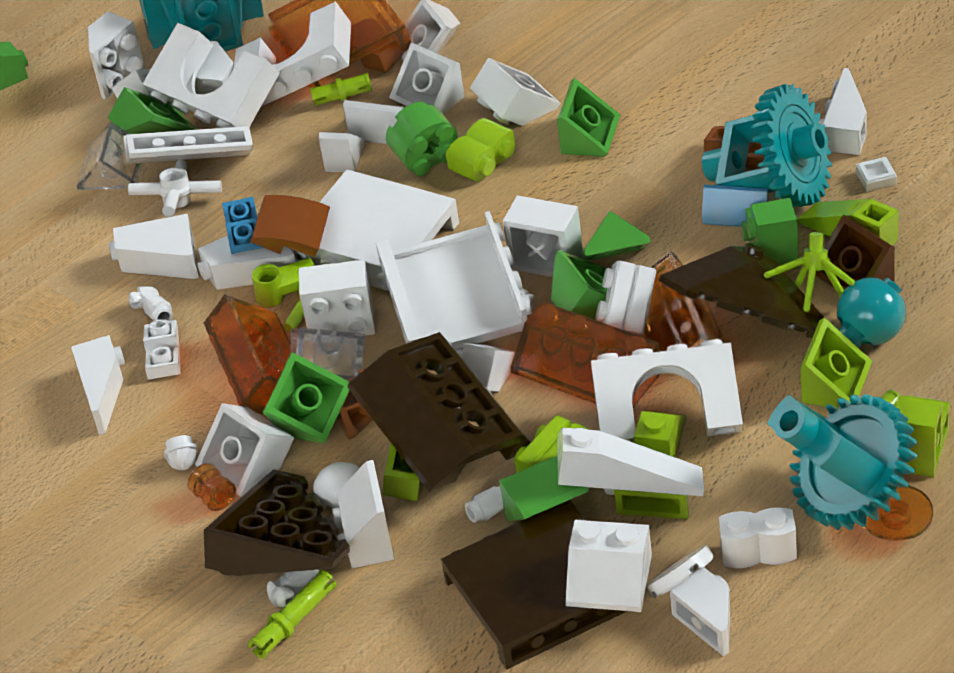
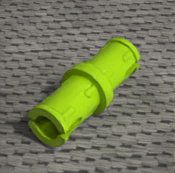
(341, 89)

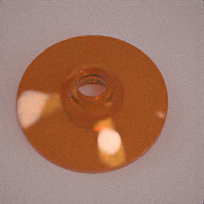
(906, 518)

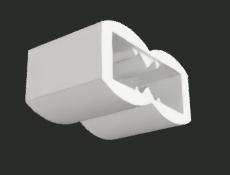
(757, 538)

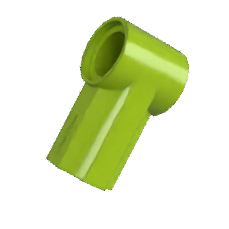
(273, 282)

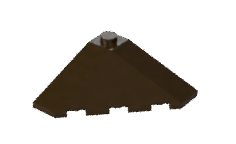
(738, 285)
(274, 531)

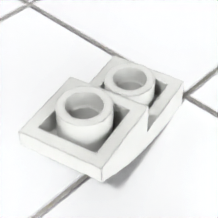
(162, 349)

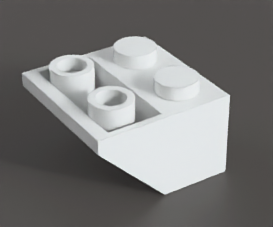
(113, 51)

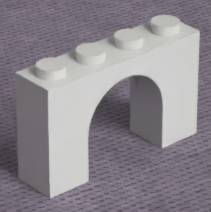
(321, 54)
(231, 104)
(706, 367)

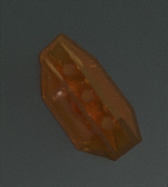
(675, 317)

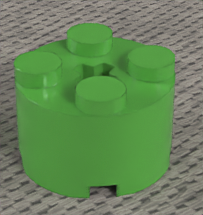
(421, 137)

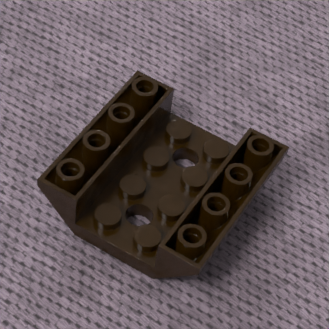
(431, 413)

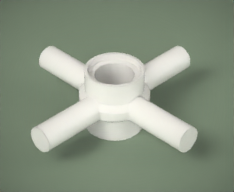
(175, 188)

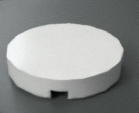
(679, 571)

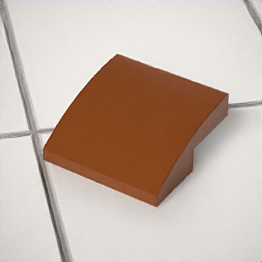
(290, 223)

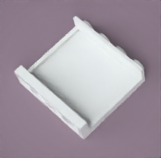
(377, 209)
(456, 286)

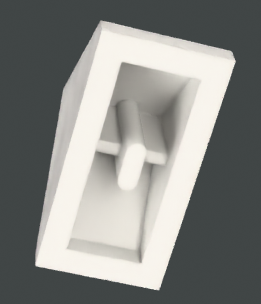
(340, 151)

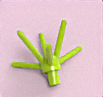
(814, 260)

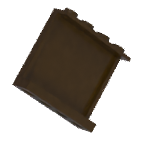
(520, 584)

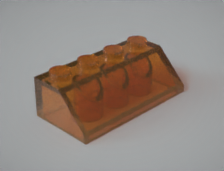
(249, 348)
(559, 350)

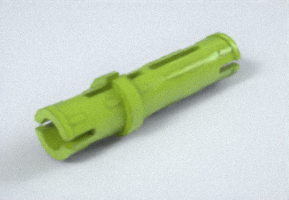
(282, 623)

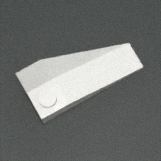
(610, 462)

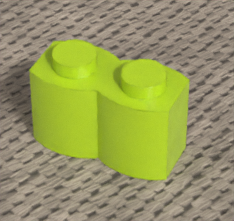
(480, 150)

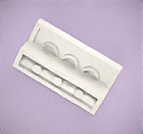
(187, 144)

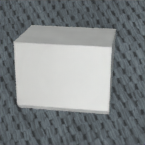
(428, 79)
(369, 120)

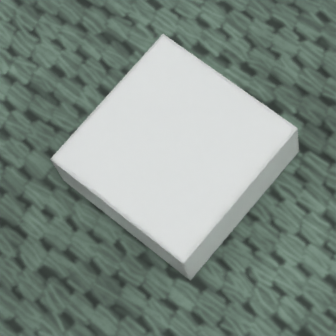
(876, 174)

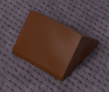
(858, 253)

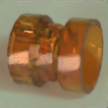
(215, 491)

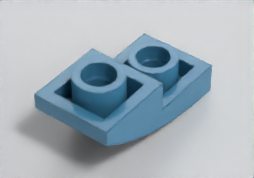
(240, 223)

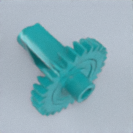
(791, 146)
(847, 459)

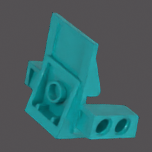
(212, 18)

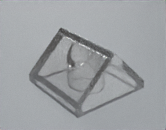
(106, 162)
(329, 349)

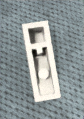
(101, 377)

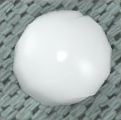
(331, 481)

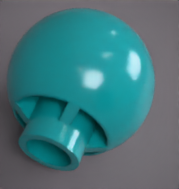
(871, 311)

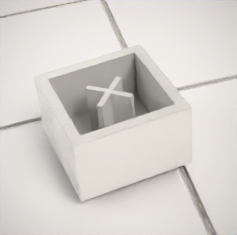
(538, 230)
(337, 297)

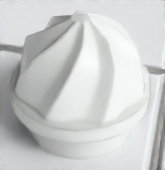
(180, 452)

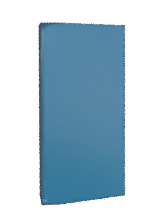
(727, 203)

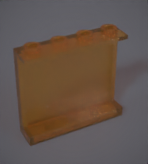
(372, 26)

